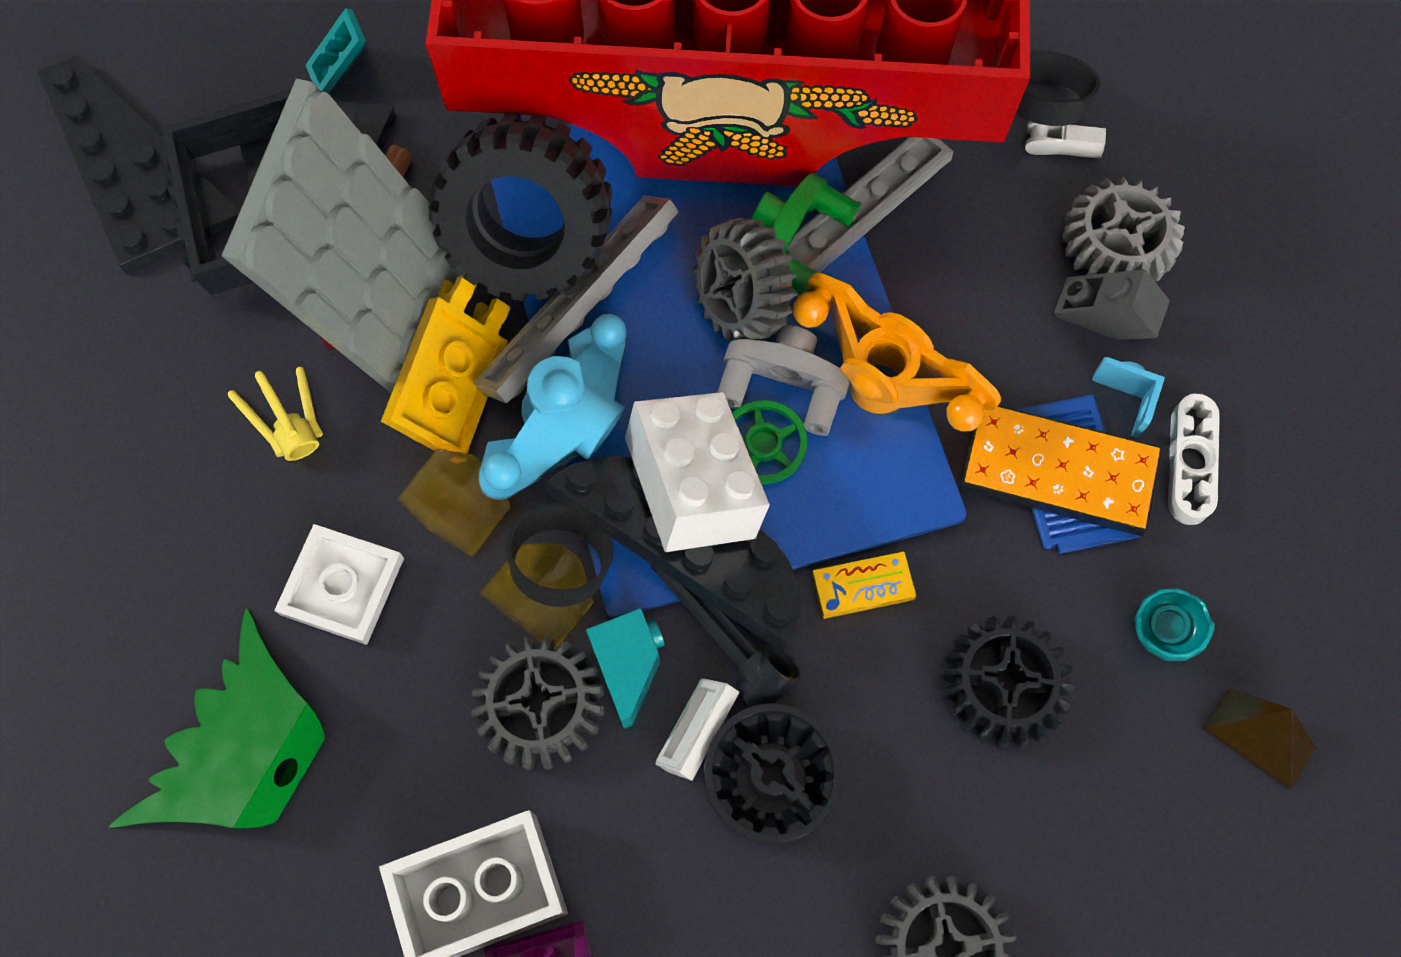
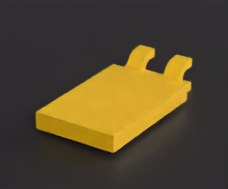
(449, 351)

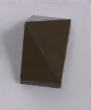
(1262, 734)

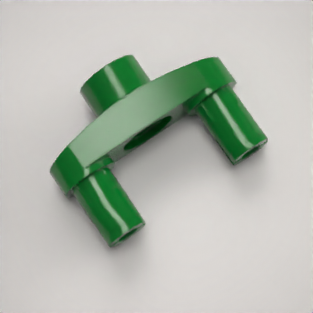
(789, 214)

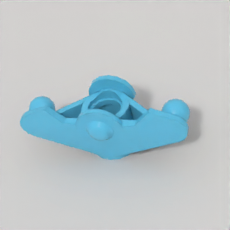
(564, 411)

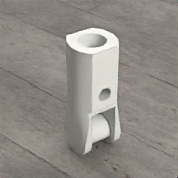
(1065, 140)

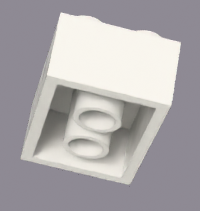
(695, 471)
(474, 889)

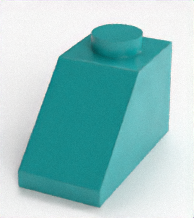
(627, 659)

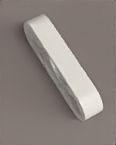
(1180, 475)

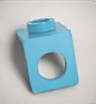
(1134, 380)

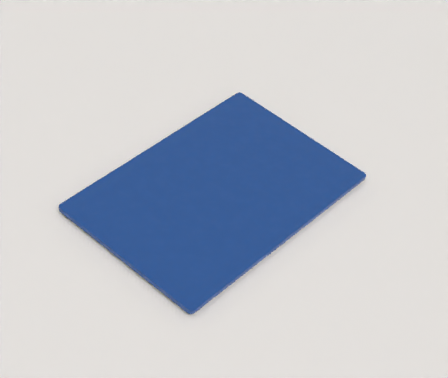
(856, 487)

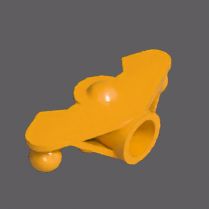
(899, 344)

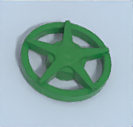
(765, 439)

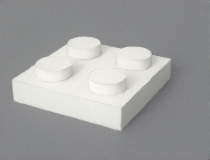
(339, 584)

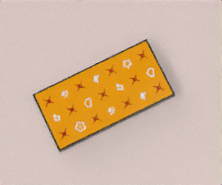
(1063, 469)

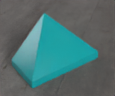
(336, 52)

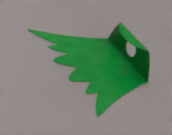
(233, 755)

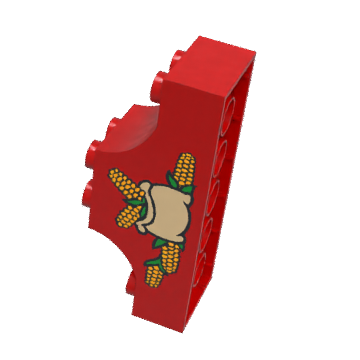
(739, 83)

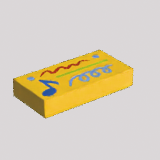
(863, 585)

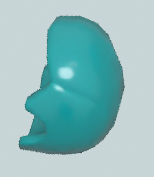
(1174, 624)

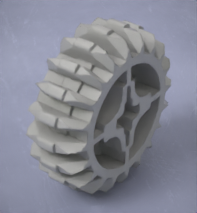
(1129, 219)

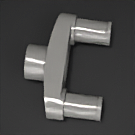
(790, 362)

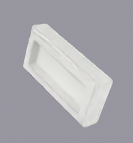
(696, 728)

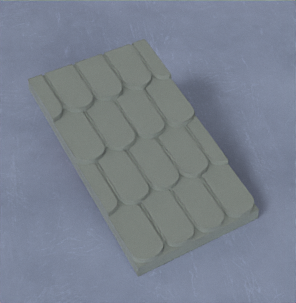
(339, 236)

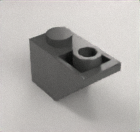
(1114, 304)

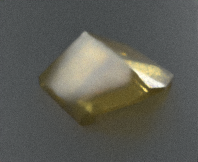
(450, 501)
(550, 567)

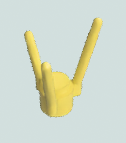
(293, 435)

